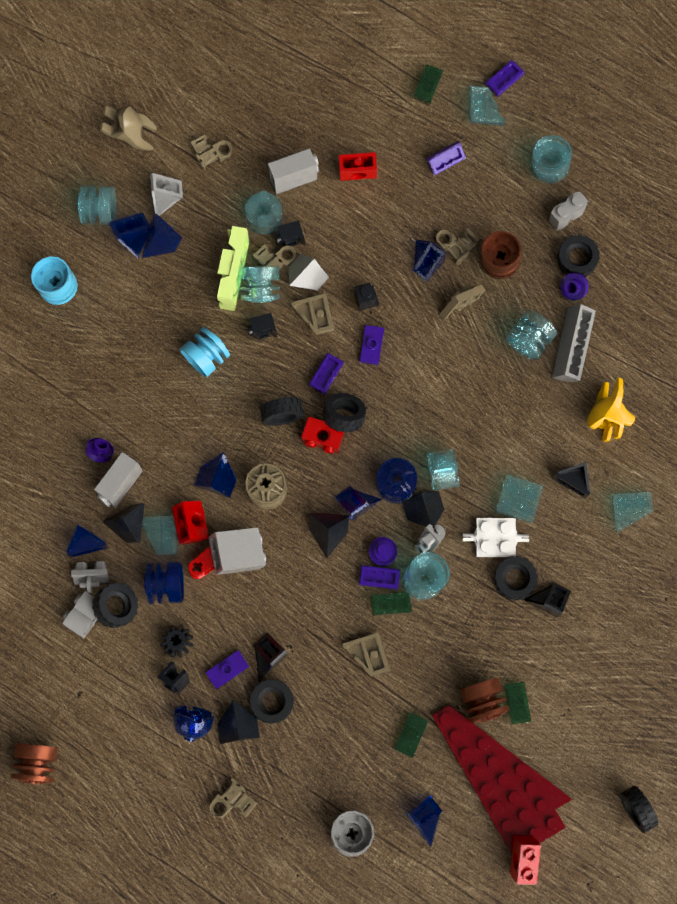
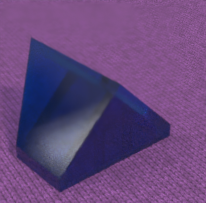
(131, 232)
(161, 238)
(427, 259)
(217, 476)
(356, 502)
(84, 542)
(425, 818)

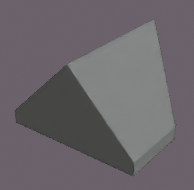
(165, 192)
(306, 273)

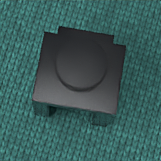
(290, 234)
(366, 296)
(262, 326)
(173, 680)

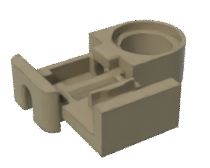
(207, 154)
(460, 247)
(267, 259)
(234, 796)

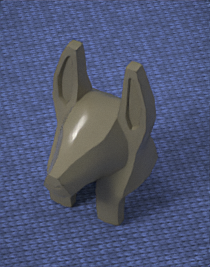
(128, 126)

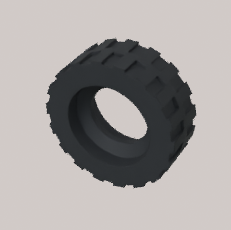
(578, 242)
(346, 402)
(281, 411)
(530, 578)
(102, 612)
(271, 686)
(639, 809)

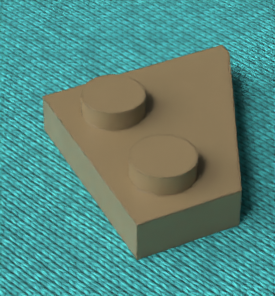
(461, 300)
(315, 313)
(369, 654)

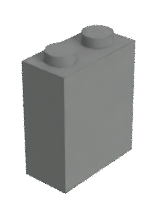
(293, 171)
(118, 480)
(237, 551)

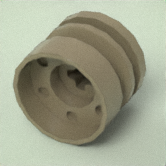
(266, 497)

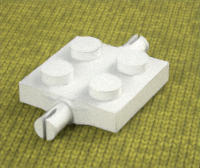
(496, 537)

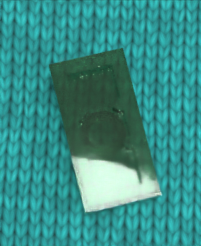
(428, 84)
(390, 604)
(517, 703)
(411, 735)

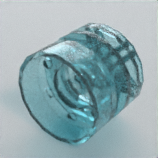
(548, 150)
(93, 204)
(260, 283)
(531, 335)
(428, 566)

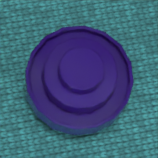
(574, 286)
(99, 450)
(383, 551)

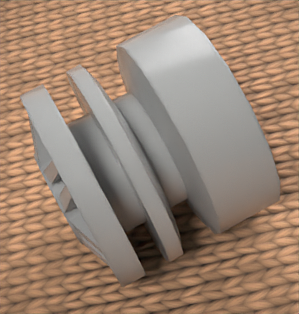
(358, 823)

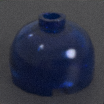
(192, 723)

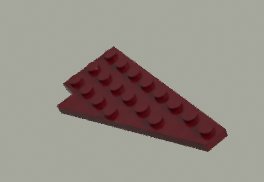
(508, 788)

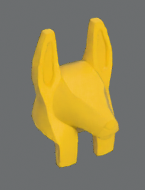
(610, 412)

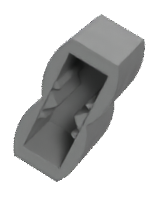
(567, 211)
(81, 617)

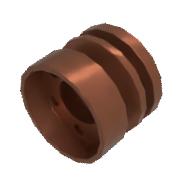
(501, 245)
(484, 700)
(34, 763)

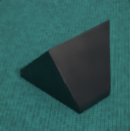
(575, 479)
(424, 508)
(127, 523)
(328, 530)
(551, 599)
(268, 655)
(237, 725)

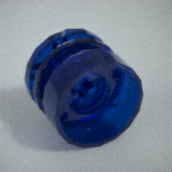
(400, 491)
(164, 583)

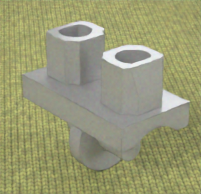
(430, 538)
(90, 577)

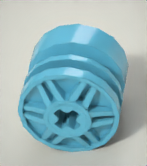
(54, 280)
(204, 352)

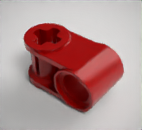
(205, 561)

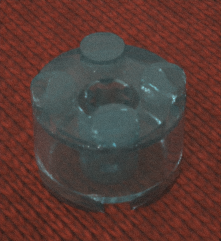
(255, 213)
(443, 469)

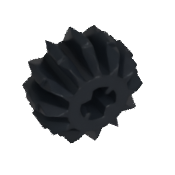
(182, 636)

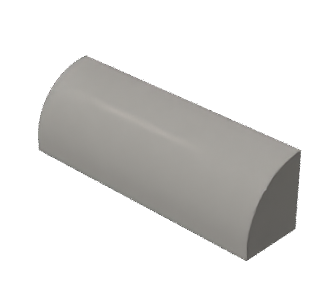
(573, 343)

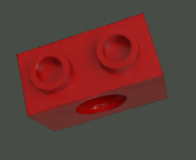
(358, 166)
(314, 428)
(190, 522)
(525, 859)

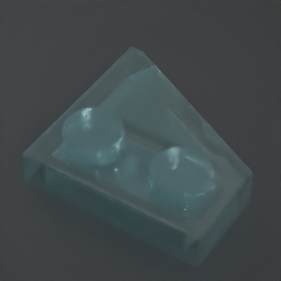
(483, 107)
(630, 508)
(162, 534)

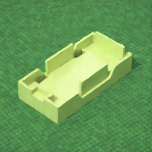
(230, 267)

